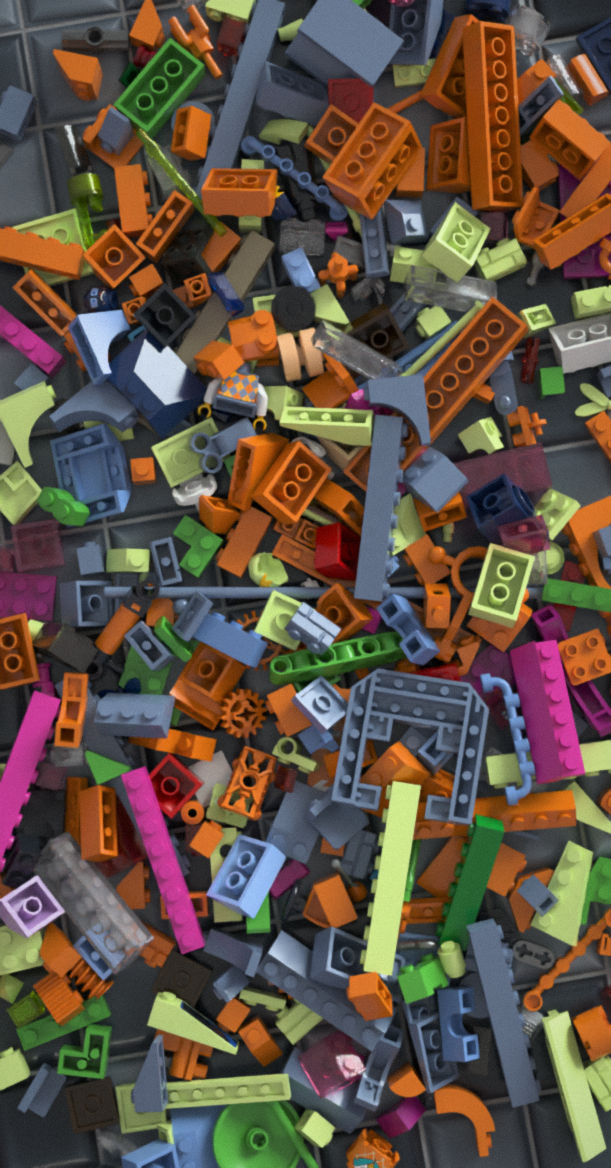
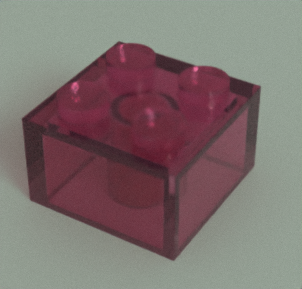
(38, 545)

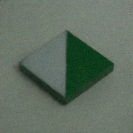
(129, 75)

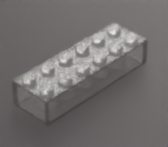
(92, 903)

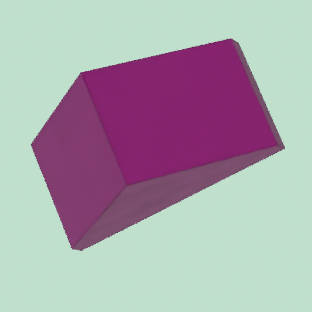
(401, 1116)

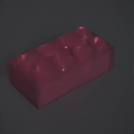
(523, 465)

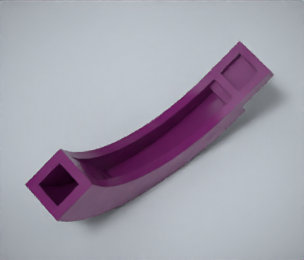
(585, 695)

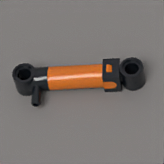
(135, 605)

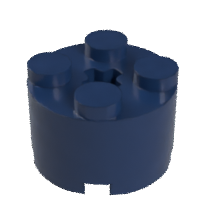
(488, 10)

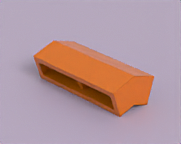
(195, 704)

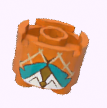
(371, 1151)

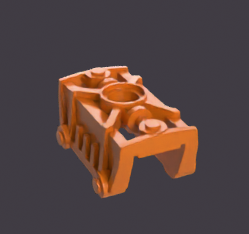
(257, 792)

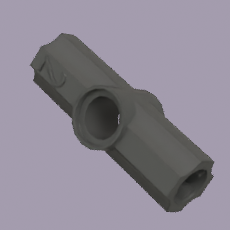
(81, 40)

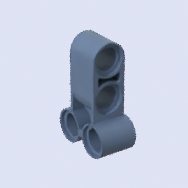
(221, 443)

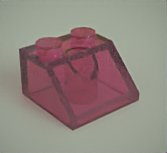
(332, 1064)

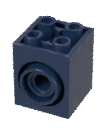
(499, 504)

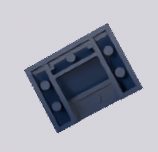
(156, 383)

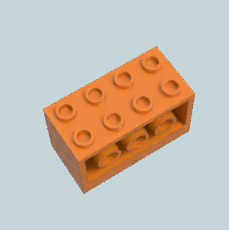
(372, 160)

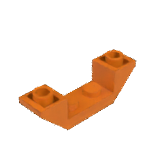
(192, 294)
(466, 649)

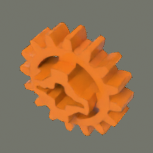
(235, 706)

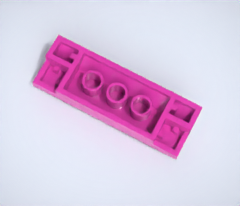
(547, 711)

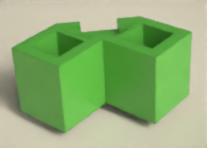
(422, 979)

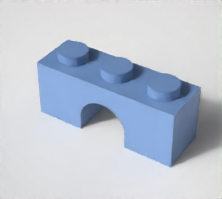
(416, 640)
(456, 1041)

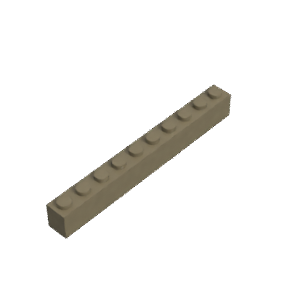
(214, 318)

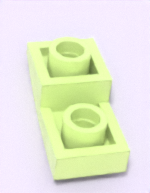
(284, 129)

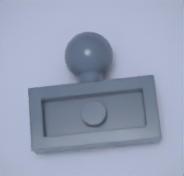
(190, 614)

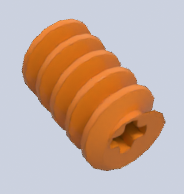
(90, 979)

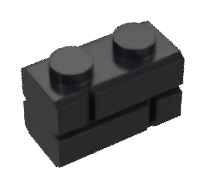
(20, 860)

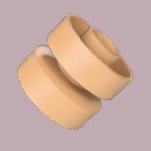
(294, 356)

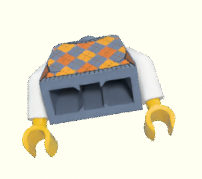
(238, 395)

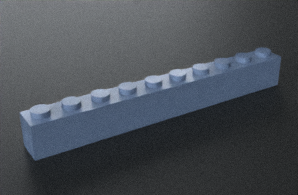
(241, 94)
(113, 748)

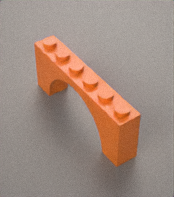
(583, 545)

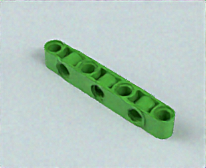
(340, 658)

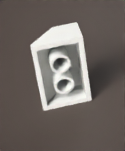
(582, 343)

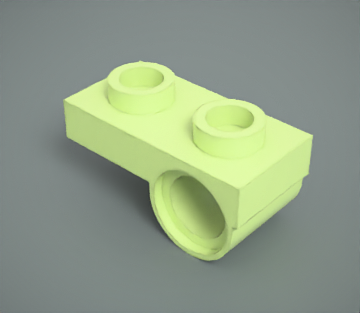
(305, 763)

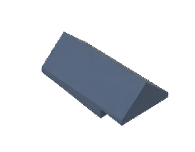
(426, 1036)
(335, 1108)

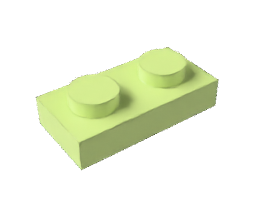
(253, 996)

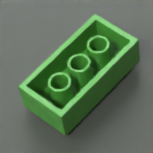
(160, 88)

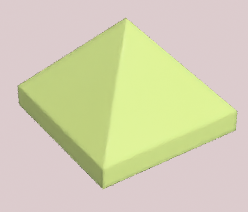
(10, 987)

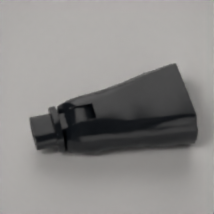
(303, 161)

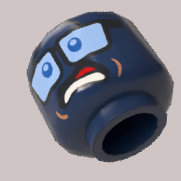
(100, 299)

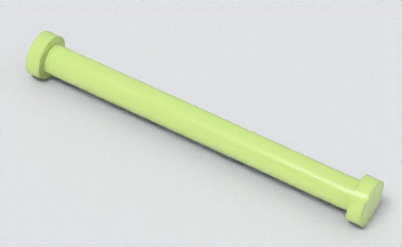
(444, 340)

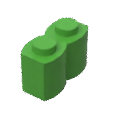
(63, 506)

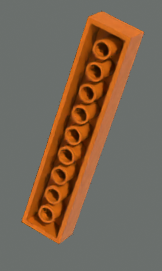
(455, 379)

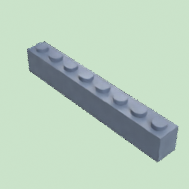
(380, 507)
(503, 1012)

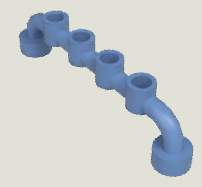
(251, 146)
(521, 745)

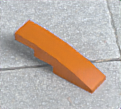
(591, 185)

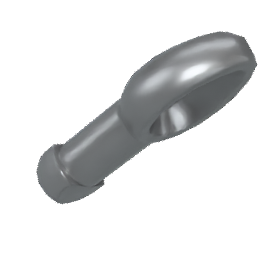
(536, 267)
(416, 945)

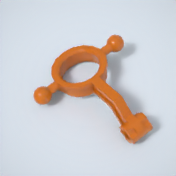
(438, 555)

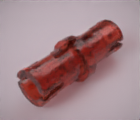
(530, 360)

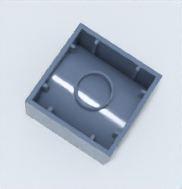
(342, 43)

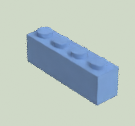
(231, 639)

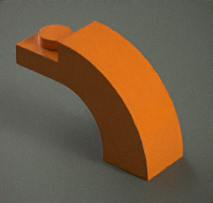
(73, 710)

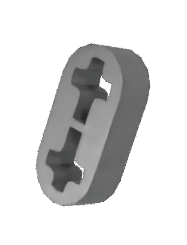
(534, 948)

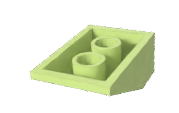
(456, 242)

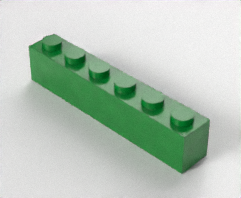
(470, 880)

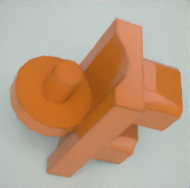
(522, 418)

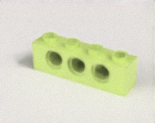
(221, 912)

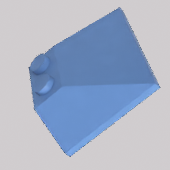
(93, 470)
(193, 1135)

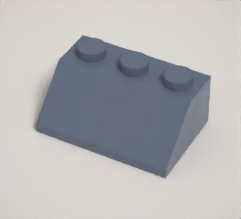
(291, 94)
(134, 715)

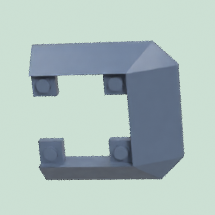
(420, 702)

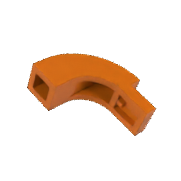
(462, 1100)

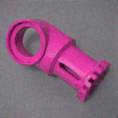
(45, 683)

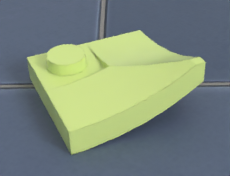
(17, 493)
(409, 526)

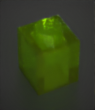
(26, 1009)

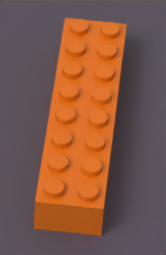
(492, 116)

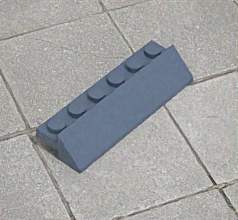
(289, 968)

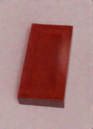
(285, 778)

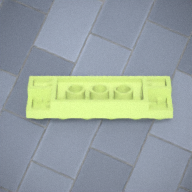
(573, 1084)

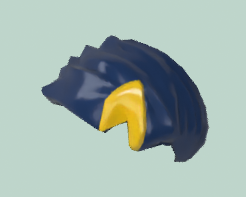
(282, 207)

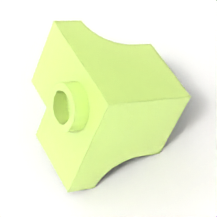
(282, 396)
(483, 436)

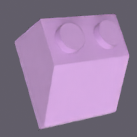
(29, 908)

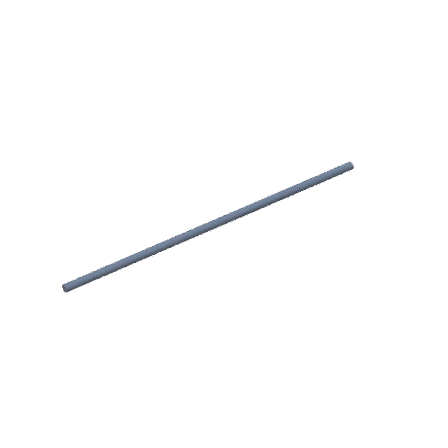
(292, 592)

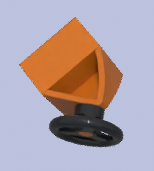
(325, 905)

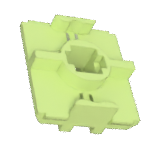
(225, 816)

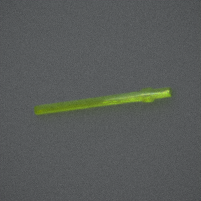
(155, 150)

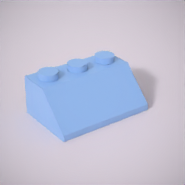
(246, 875)

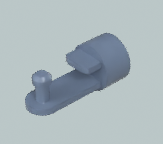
(503, 387)

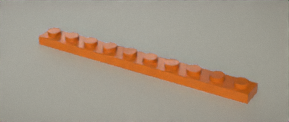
(303, 559)

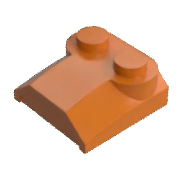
(254, 336)

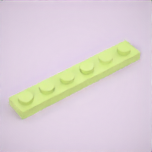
(228, 1091)

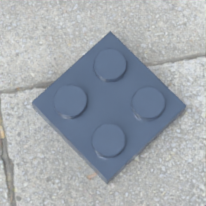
(321, 704)

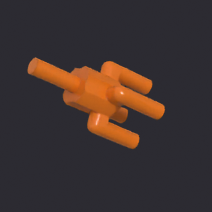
(196, 40)
(338, 273)

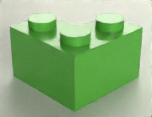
(203, 546)
(88, 1060)

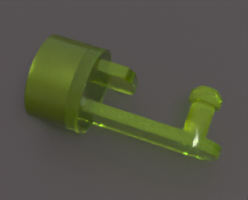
(83, 191)

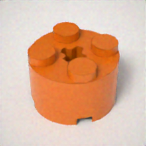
(594, 1032)

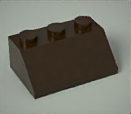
(378, 331)

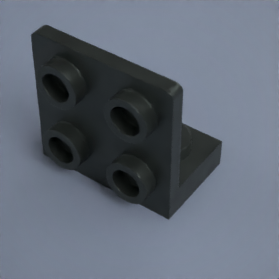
(184, 256)

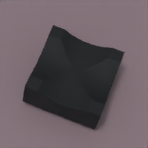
(43, 814)

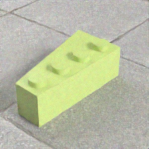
(569, 887)

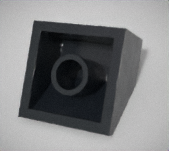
(164, 315)

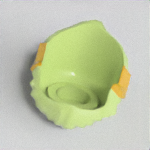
(267, 570)

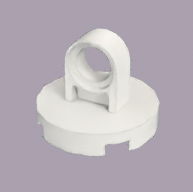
(193, 488)

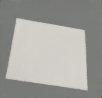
(211, 773)

